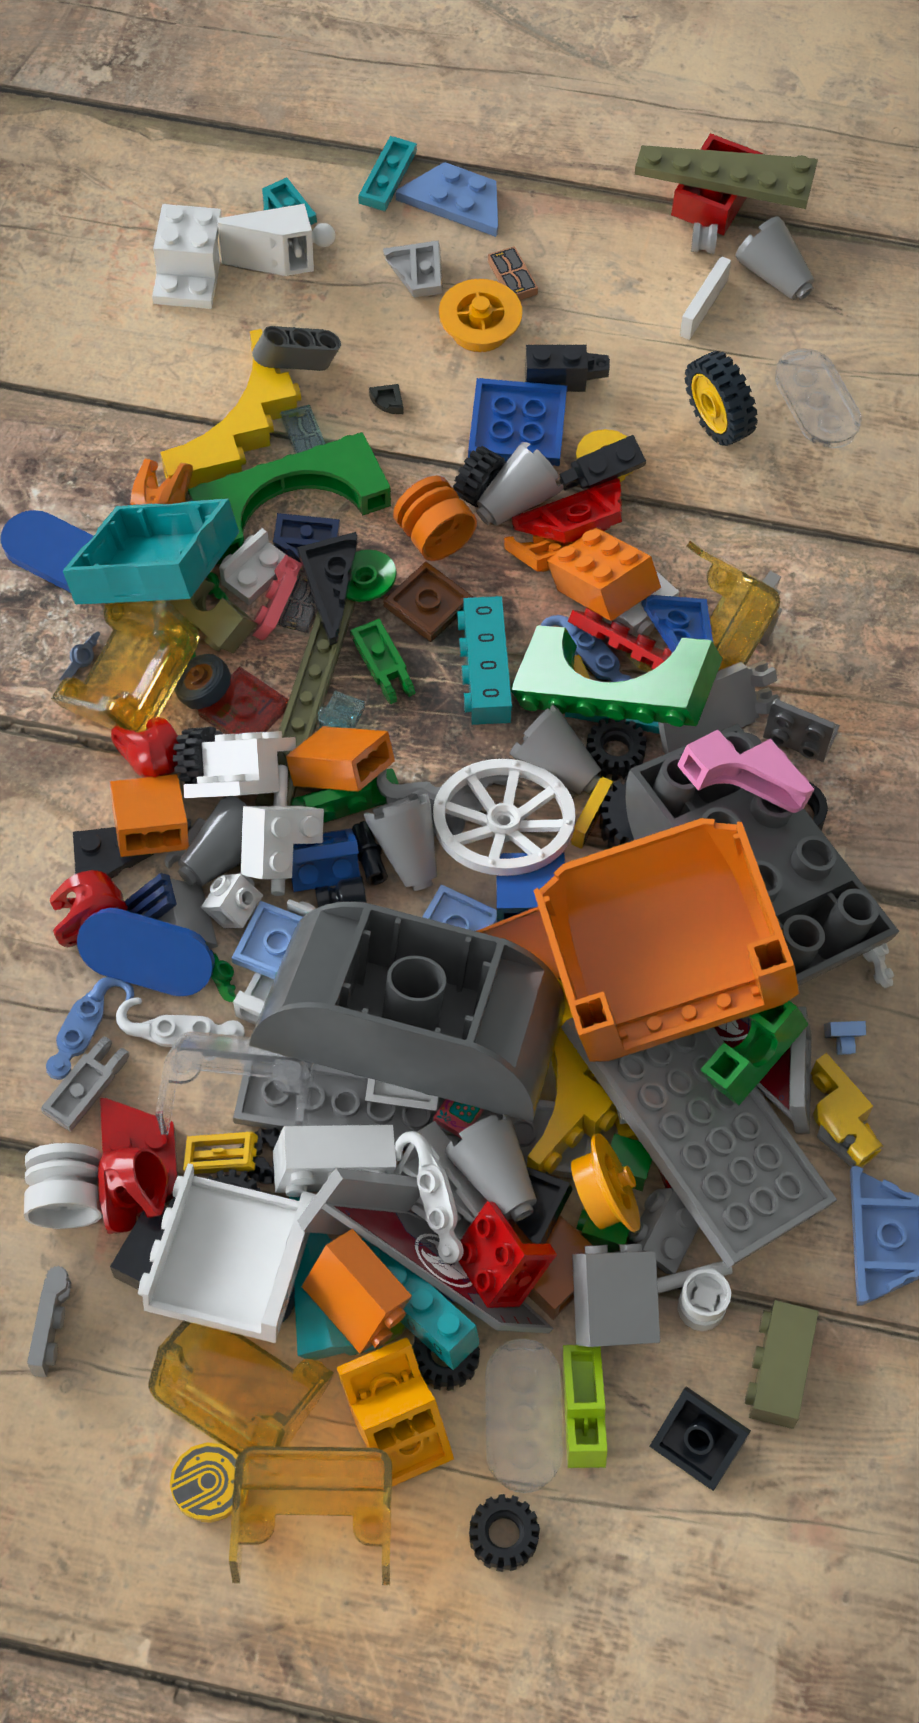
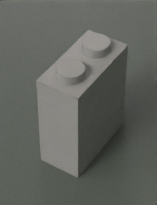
(616, 1296)

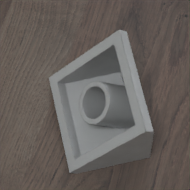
(189, 911)

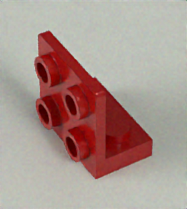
(499, 1262)

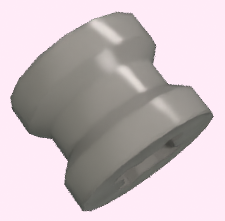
(704, 238)

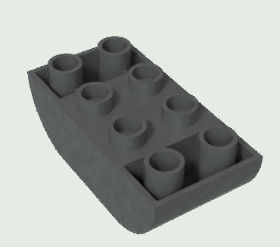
(813, 890)
(415, 1006)

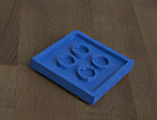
(518, 413)

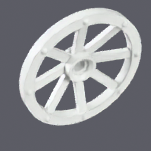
(504, 819)

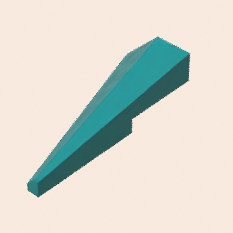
(315, 1331)

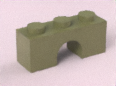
(223, 625)

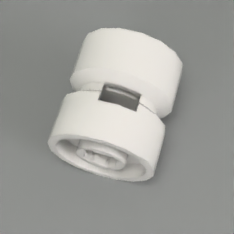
(704, 1300)

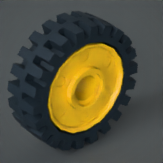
(721, 398)

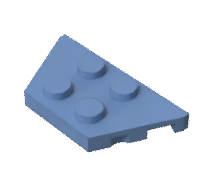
(455, 196)
(883, 1236)

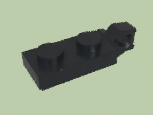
(604, 464)

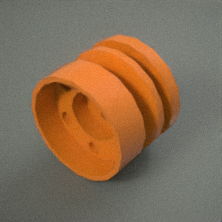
(435, 518)

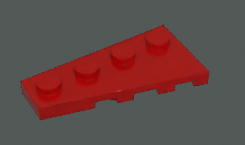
(641, 647)

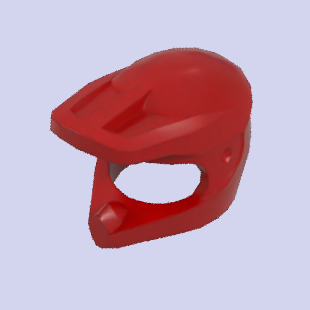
(148, 751)
(93, 893)
(122, 1186)

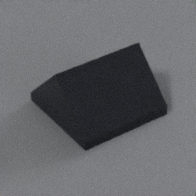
(700, 1438)

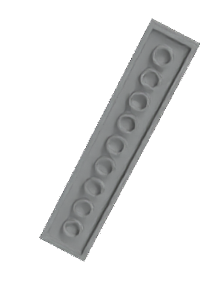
(340, 1100)

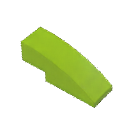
(584, 1407)

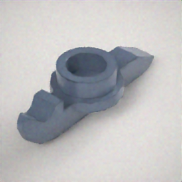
(81, 655)

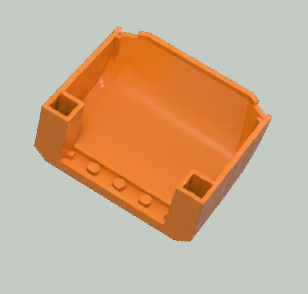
(665, 938)

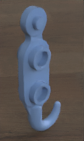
(592, 650)
(81, 1026)

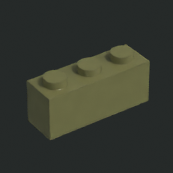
(781, 1364)

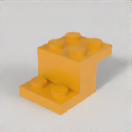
(396, 1410)

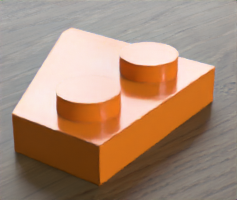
(534, 553)

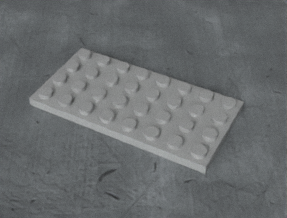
(723, 1160)

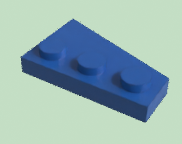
(678, 618)

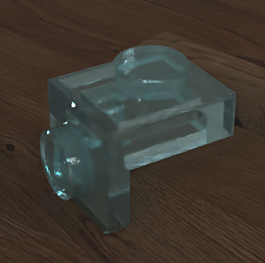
(341, 711)

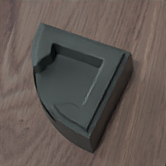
(387, 398)

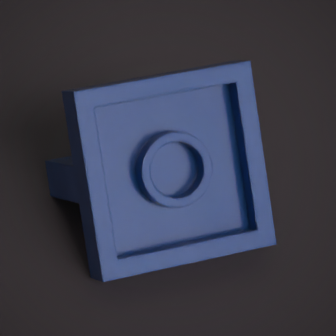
(325, 862)

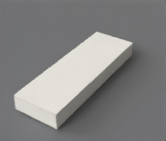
(705, 298)

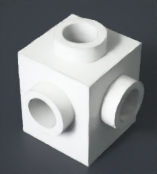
(232, 900)

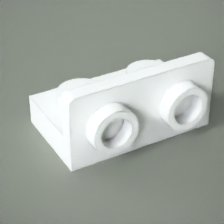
(251, 567)

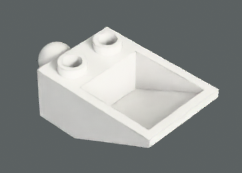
(272, 240)

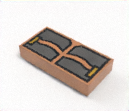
(513, 272)

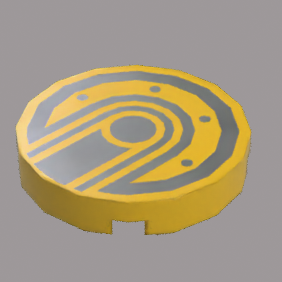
(204, 1482)

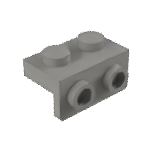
(665, 1229)

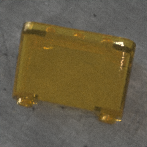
(135, 668)
(234, 1387)

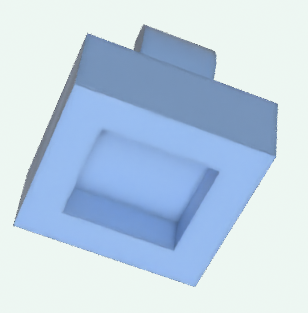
(845, 1034)

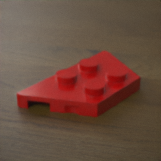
(575, 514)
(134, 1128)

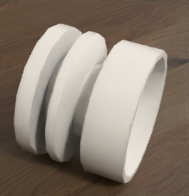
(62, 1186)

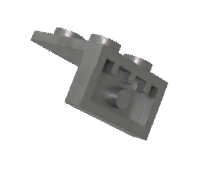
(800, 730)

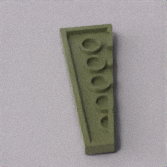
(755, 176)

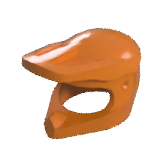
(171, 490)

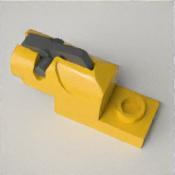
(843, 1114)

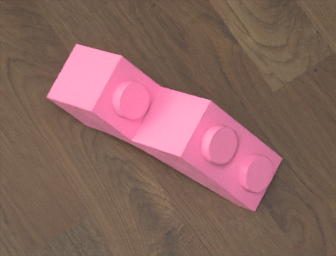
(759, 770)

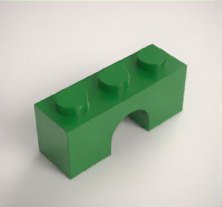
(741, 1068)
(631, 1154)

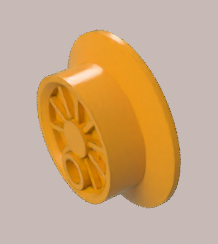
(480, 314)
(606, 1186)

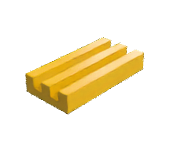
(202, 1167)

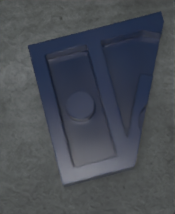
(299, 530)

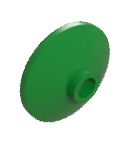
(371, 575)

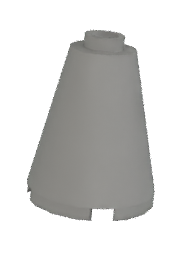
(777, 259)
(518, 486)
(557, 748)
(407, 839)
(495, 1165)

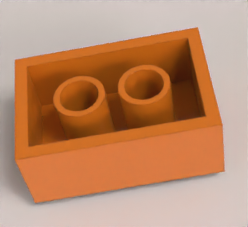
(604, 573)

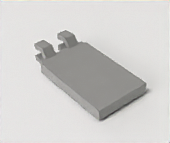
(729, 703)

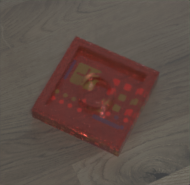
(245, 706)

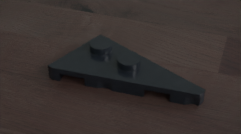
(328, 573)
(100, 851)
(551, 1198)

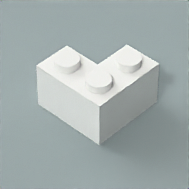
(270, 837)

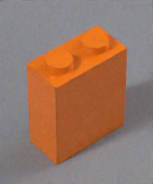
(340, 758)
(149, 815)
(357, 1292)

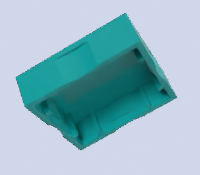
(151, 552)

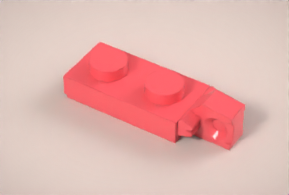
(278, 595)

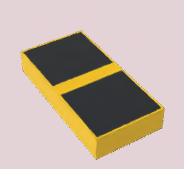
(590, 813)

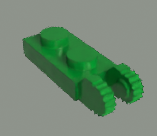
(382, 658)

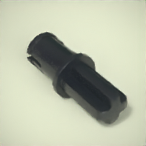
(369, 854)

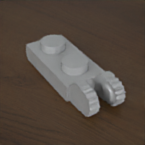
(83, 1085)
(49, 1318)

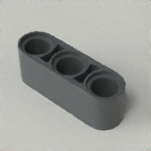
(296, 348)

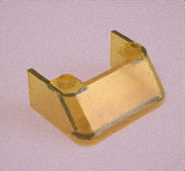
(740, 614)
(311, 1483)

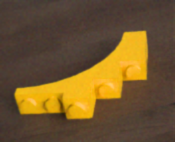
(242, 430)
(578, 1108)

